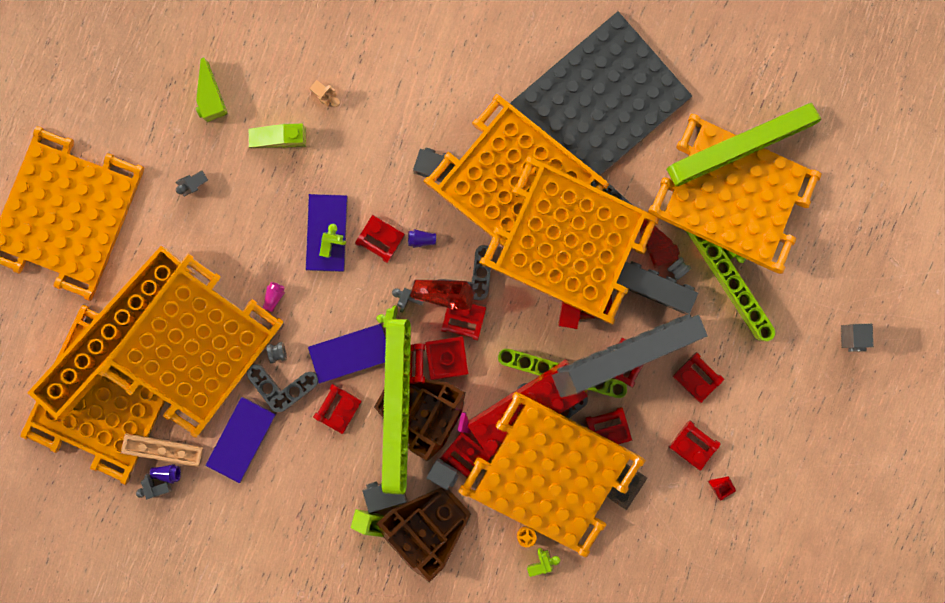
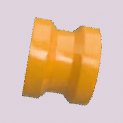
(526, 540)

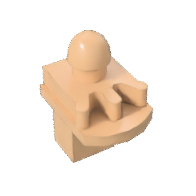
(325, 94)

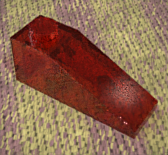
(660, 247)
(444, 293)

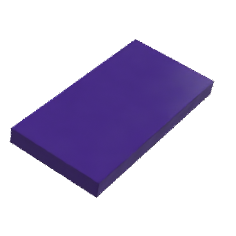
(321, 213)
(349, 353)
(240, 439)

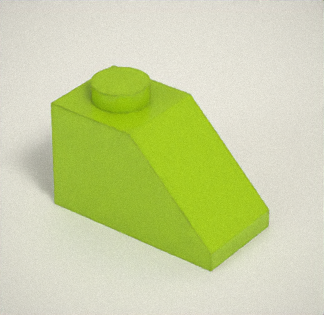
(366, 523)

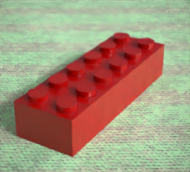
(540, 390)

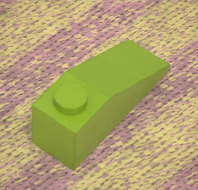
(208, 95)
(278, 136)

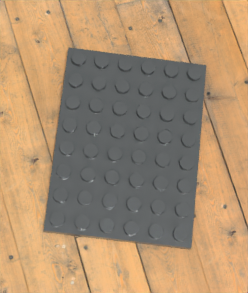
(604, 95)

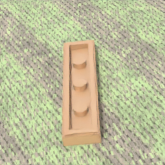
(161, 450)

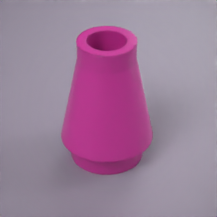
(273, 295)

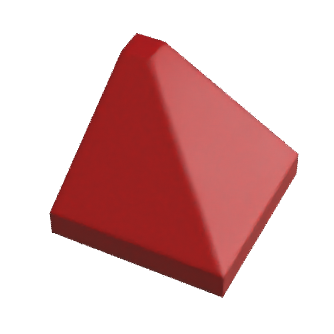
(722, 487)

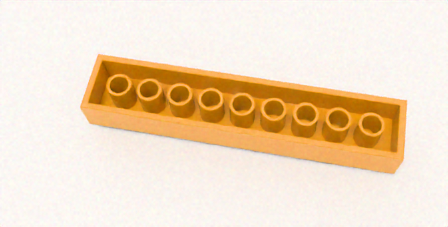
(78, 366)

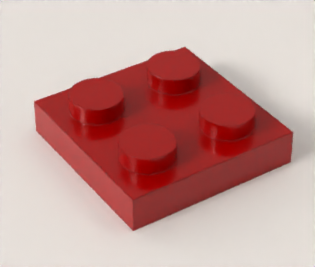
(446, 358)

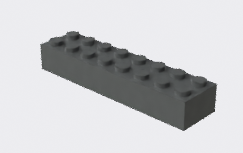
(628, 354)

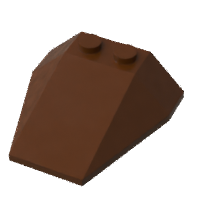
(432, 415)
(426, 530)

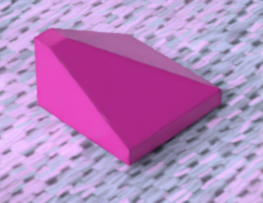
(463, 424)

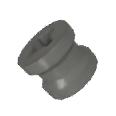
(679, 268)
(276, 352)

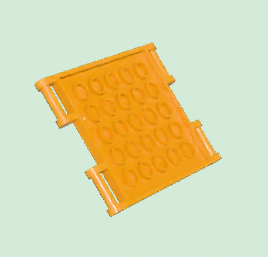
(492, 166)
(740, 203)
(66, 212)
(570, 240)
(190, 346)
(100, 417)
(551, 474)

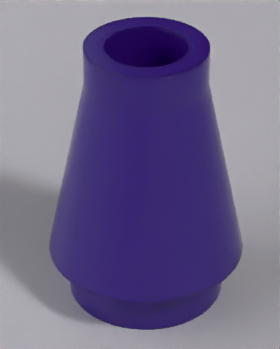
(420, 238)
(167, 473)

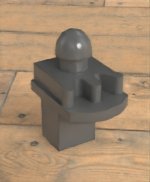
(190, 183)
(404, 297)
(149, 489)

